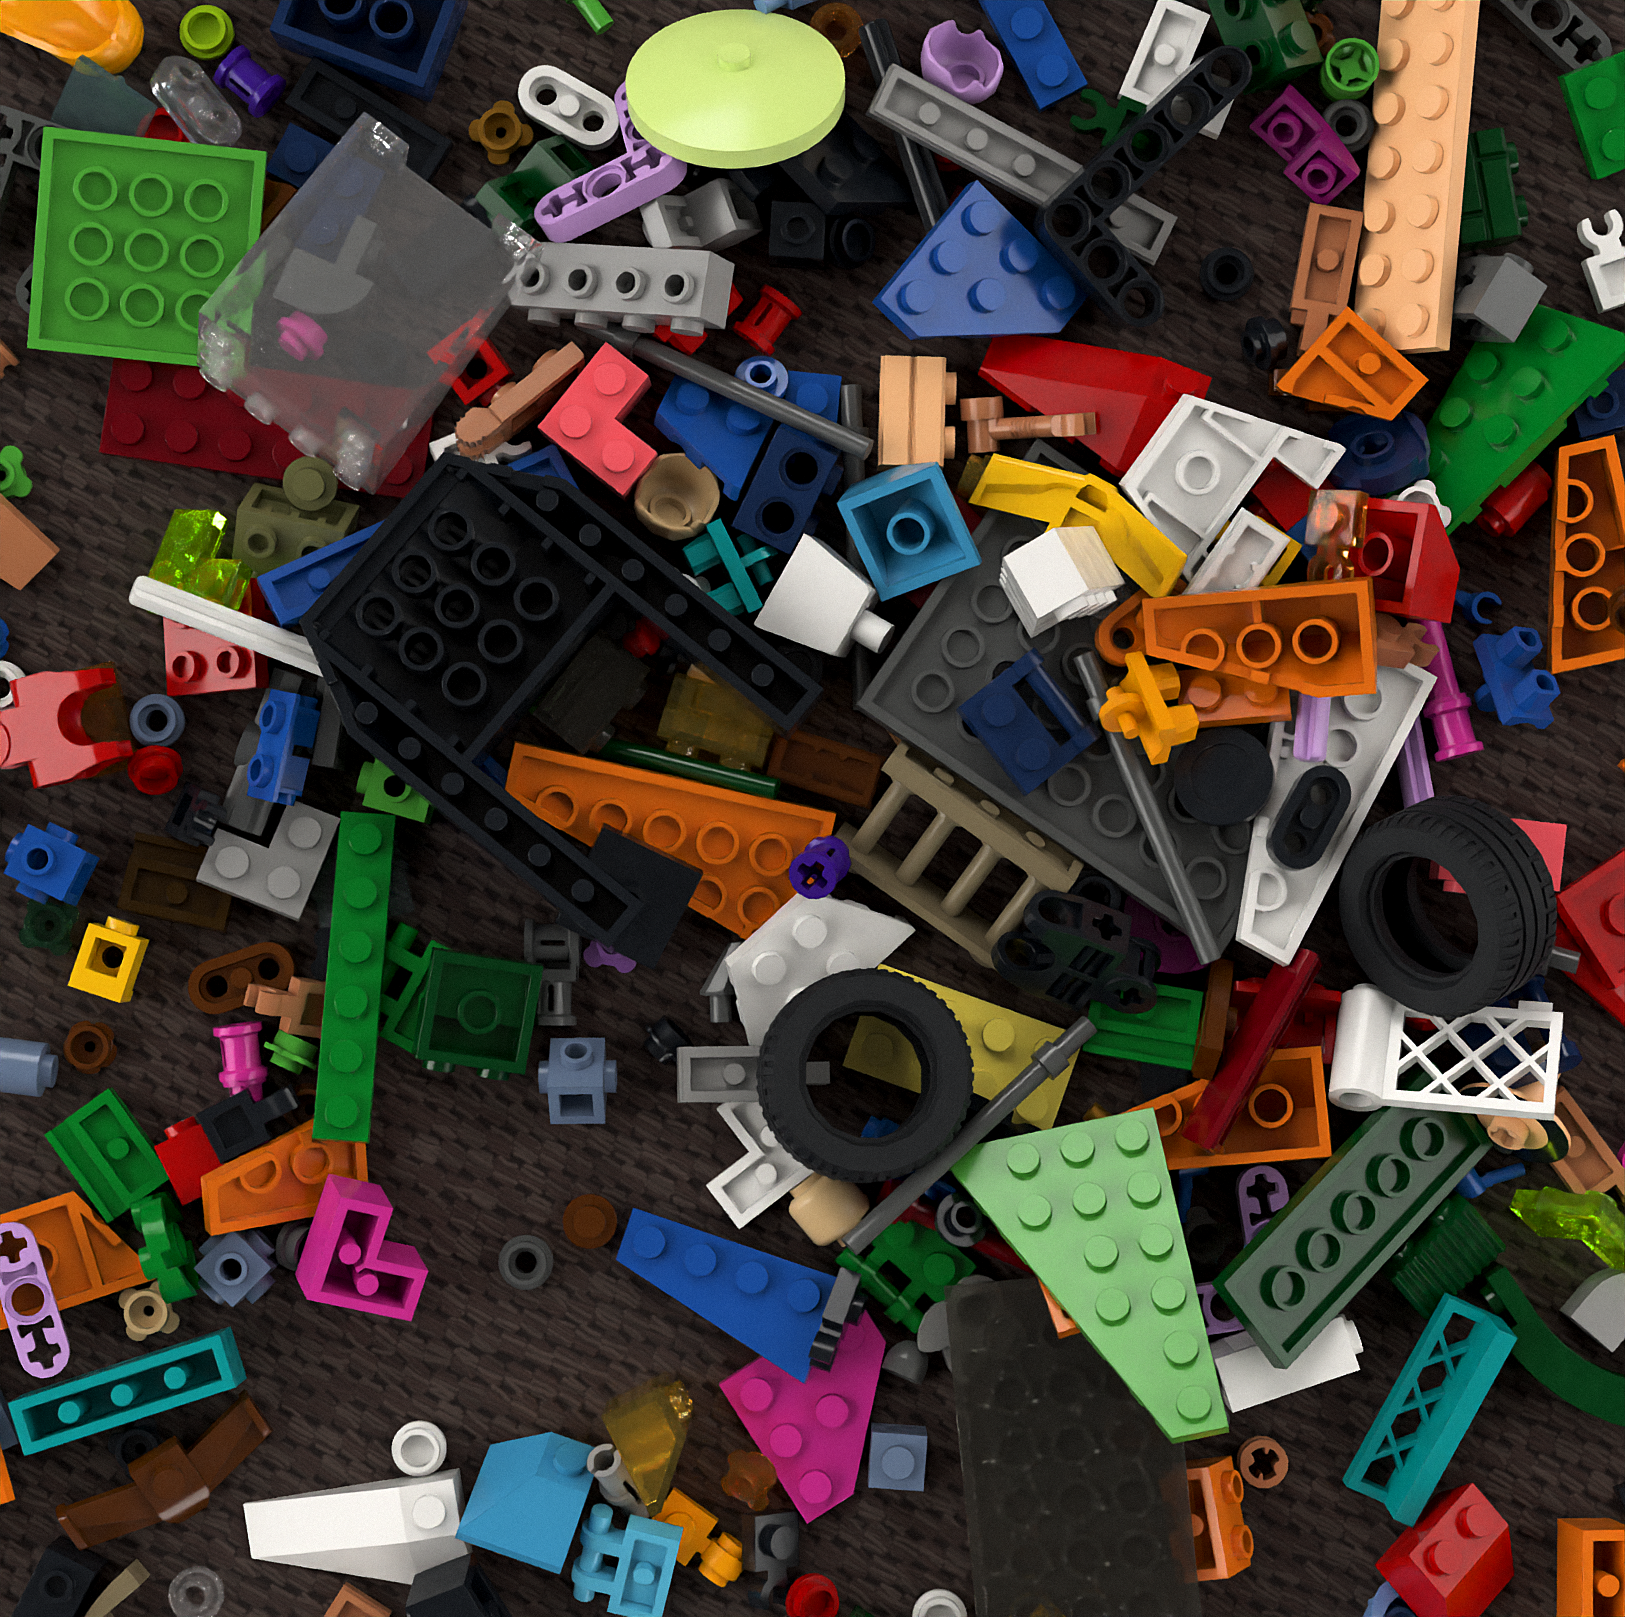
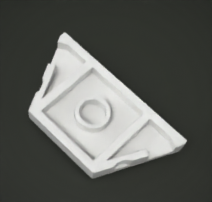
(802, 946)

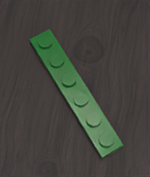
(354, 978)

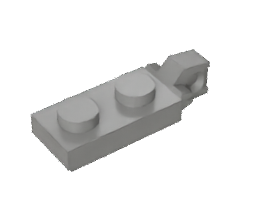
(728, 1074)

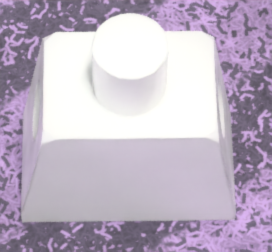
(824, 603)

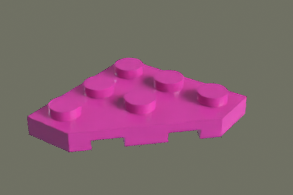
(813, 1428)

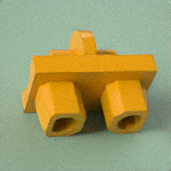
(1140, 709)

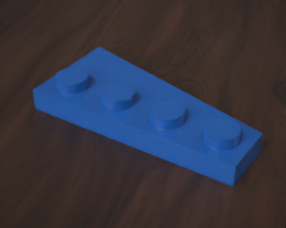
(743, 1291)

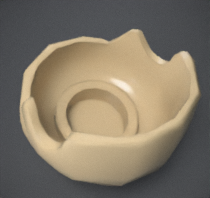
(676, 497)

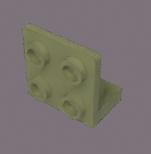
(277, 532)

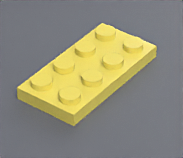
(999, 1047)

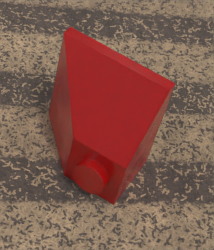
(1408, 560)

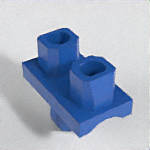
(1511, 681)

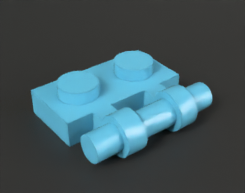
(644, 1567)

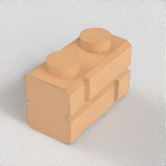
(913, 411)

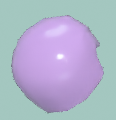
(961, 63)

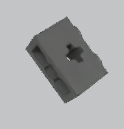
(1493, 297)

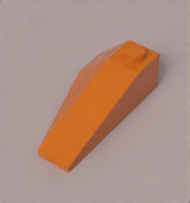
(1283, 635)

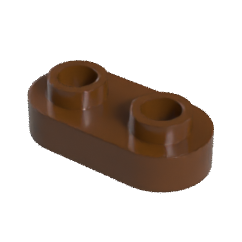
(238, 970)

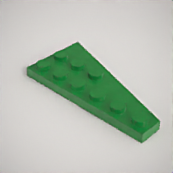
(1513, 405)

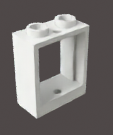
(1250, 1379)

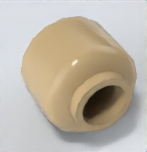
(827, 1208)

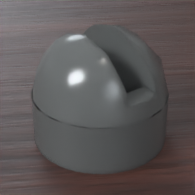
(906, 1362)

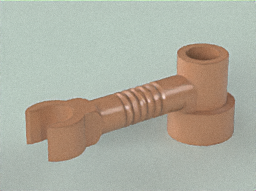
(988, 426)

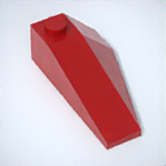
(1123, 388)

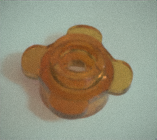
(749, 1478)

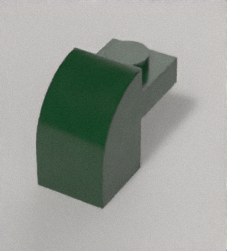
(541, 171)

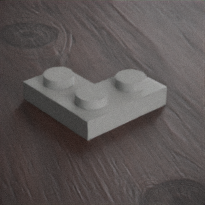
(277, 875)

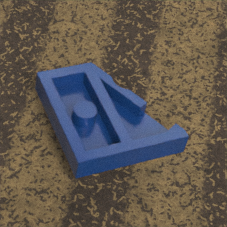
(713, 431)

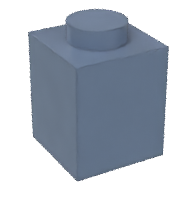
(897, 1457)

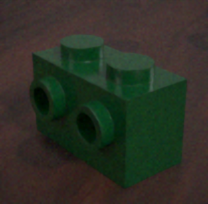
(1272, 30)

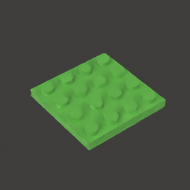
(136, 241)

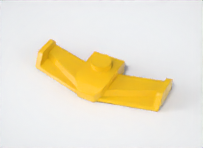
(1084, 500)

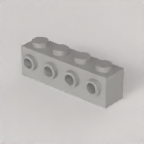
(628, 287)

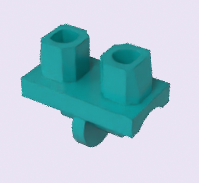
(717, 549)

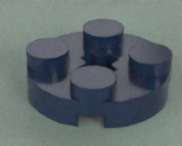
(1399, 459)

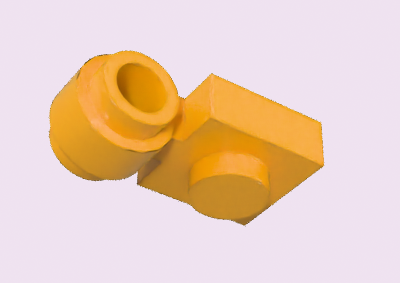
(719, 1562)

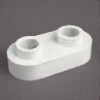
(572, 106)

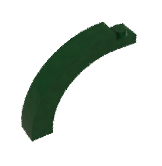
(1547, 1357)

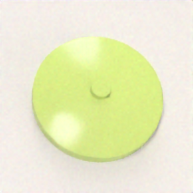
(735, 88)

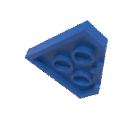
(979, 278)

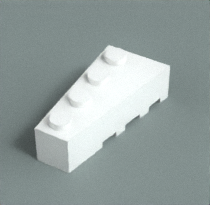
(1059, 577)

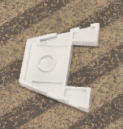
(1205, 466)

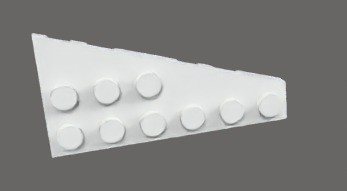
(1363, 745)

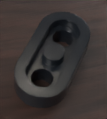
(1307, 820)

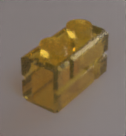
(713, 722)

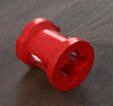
(767, 320)

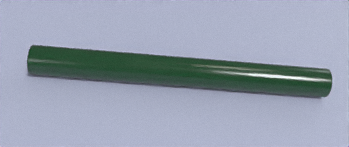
(690, 768)

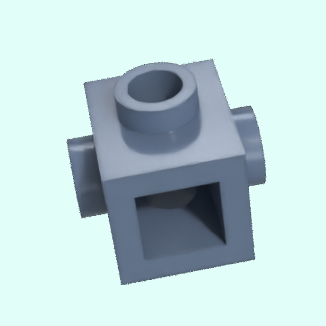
(575, 1069)
(255, 1256)

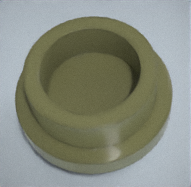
(310, 483)

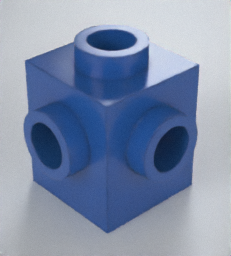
(49, 864)

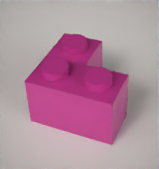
(349, 1260)

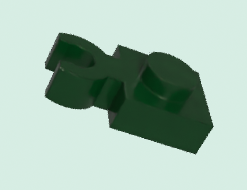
(1112, 121)

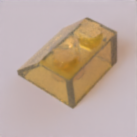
(649, 1433)

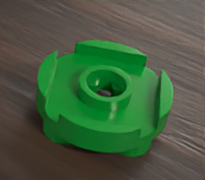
(165, 1251)

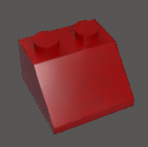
(1451, 1557)

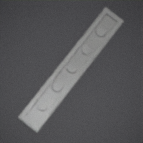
(1007, 157)

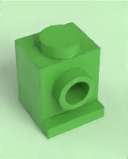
(373, 784)

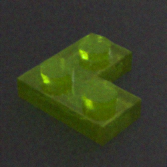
(189, 560)
(1577, 1217)

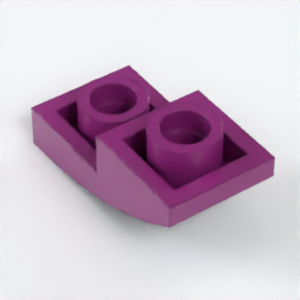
(1310, 146)

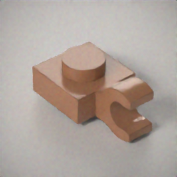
(299, 1006)

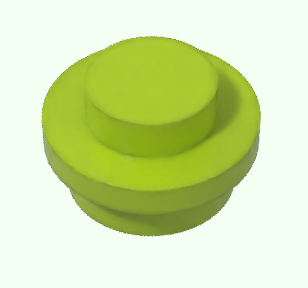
(207, 32)

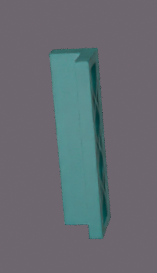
(1446, 1418)

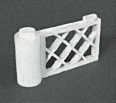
(1370, 1060)

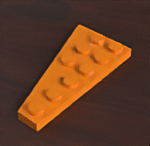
(731, 835)

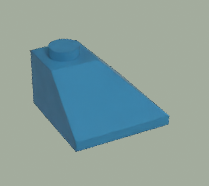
(907, 528)
(529, 1499)

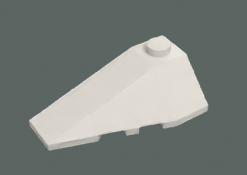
(364, 1529)

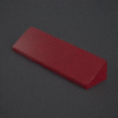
(1251, 1051)

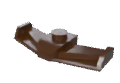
(168, 1479)

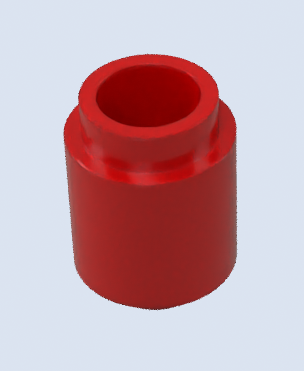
(1513, 506)

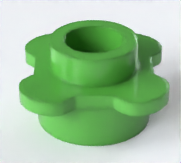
(16, 479)
(291, 1052)

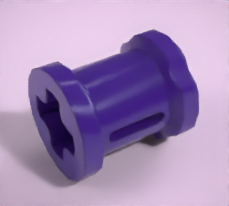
(249, 81)
(805, 867)

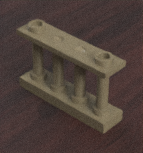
(957, 805)

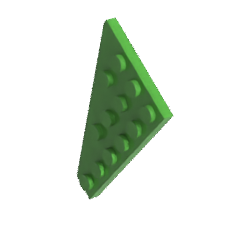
(1106, 1239)

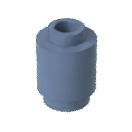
(26, 1067)

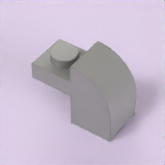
(701, 220)
(1600, 1307)

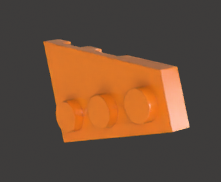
(277, 1181)

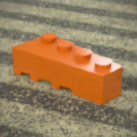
(1585, 555)

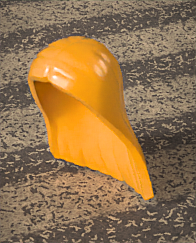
(99, 29)

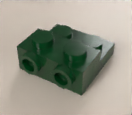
(477, 1013)

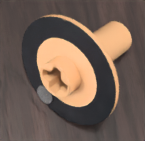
(1524, 1137)

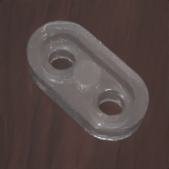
(195, 102)

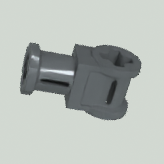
(560, 970)

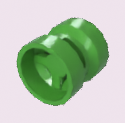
(1353, 60)

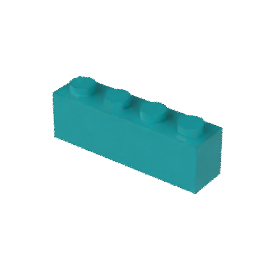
(127, 1391)

